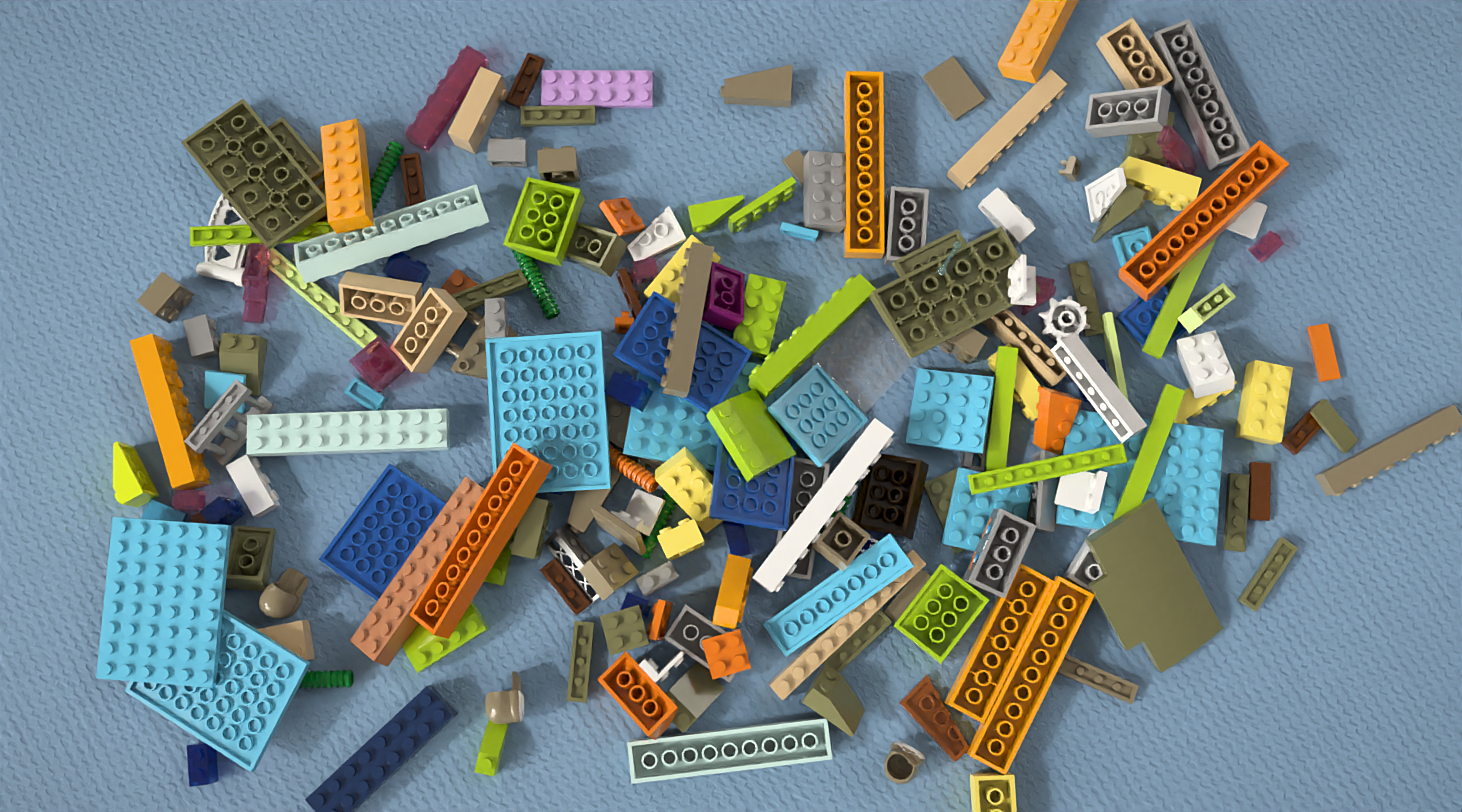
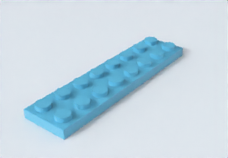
(838, 594)

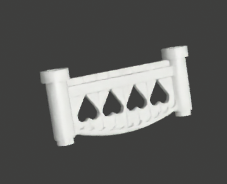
(231, 267)

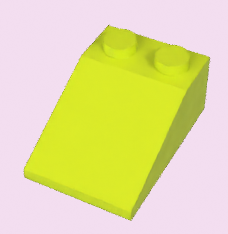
(130, 477)

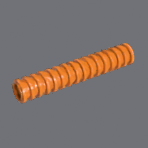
(632, 470)

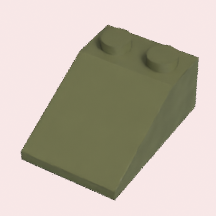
(1126, 204)
(596, 249)
(244, 356)
(250, 558)
(693, 695)
(834, 700)

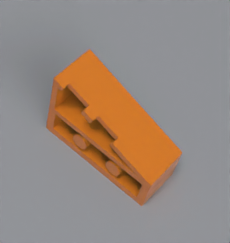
(1054, 419)

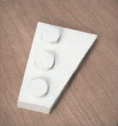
(1104, 192)
(658, 237)

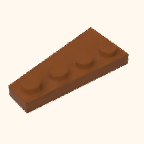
(930, 713)

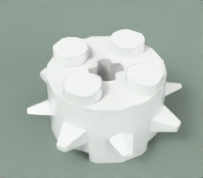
(1072, 314)

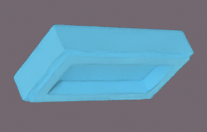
(799, 232)
(365, 395)

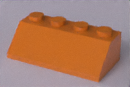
(639, 695)

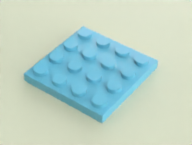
(950, 410)
(817, 415)
(970, 513)

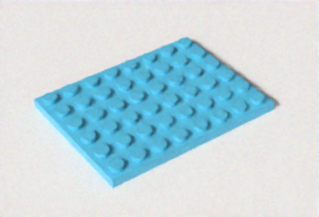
(553, 403)
(675, 423)
(1182, 483)
(164, 602)
(249, 697)

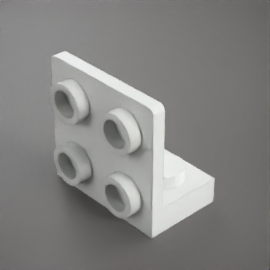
(1249, 221)
(1022, 283)
(1081, 491)
(642, 511)
(651, 667)

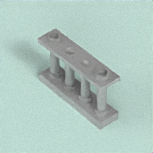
(219, 415)

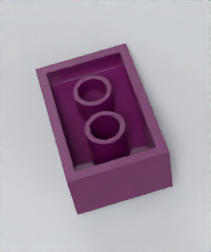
(724, 297)

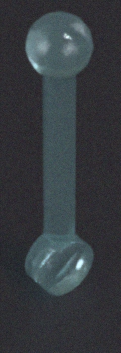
(942, 269)

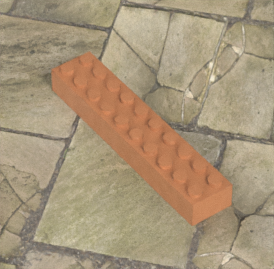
(389, 620)

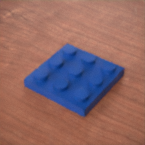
(1141, 316)

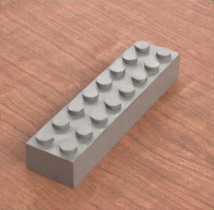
(1200, 95)

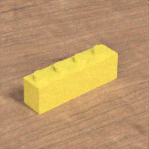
(1025, 387)
(1192, 406)

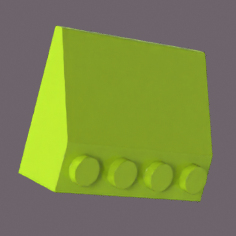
(544, 220)
(750, 434)
(941, 613)
(428, 649)

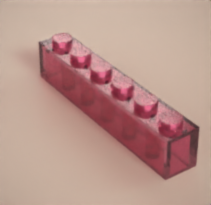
(446, 99)

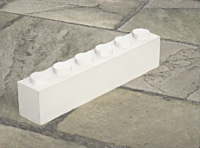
(1098, 388)

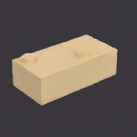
(1133, 57)
(477, 110)
(378, 298)
(428, 330)
(294, 636)

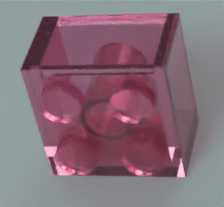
(378, 364)

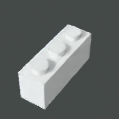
(1008, 215)
(253, 485)

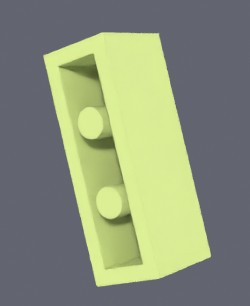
(1206, 307)

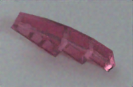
(1176, 151)
(256, 285)

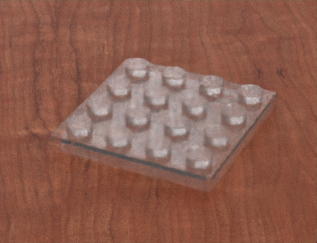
(863, 359)

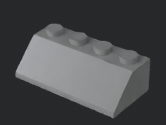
(1042, 506)

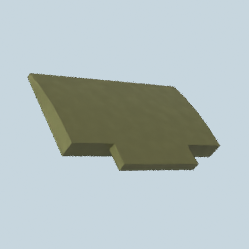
(261, 172)
(931, 307)
(1150, 587)

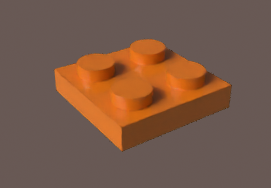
(622, 216)
(660, 621)
(726, 654)

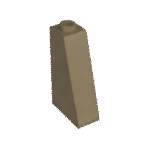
(760, 88)
(581, 513)

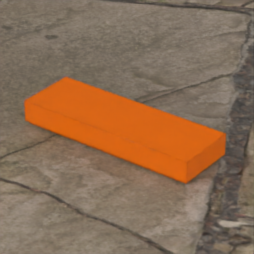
(1323, 352)

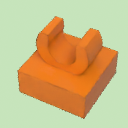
(623, 323)

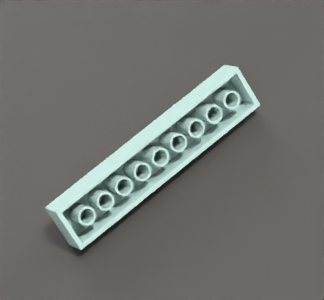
(391, 234)
(348, 432)
(729, 749)

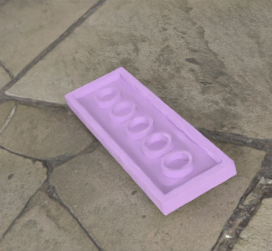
(598, 88)

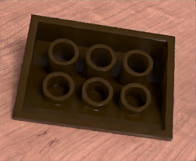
(891, 496)

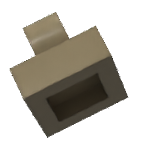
(1072, 168)

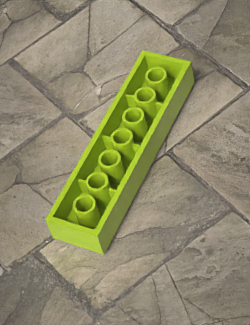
(810, 336)

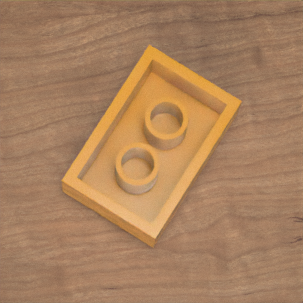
(733, 591)

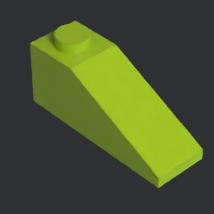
(708, 214)
(491, 749)

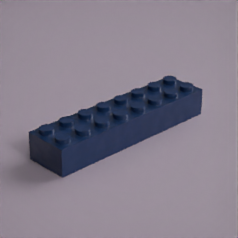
(383, 753)

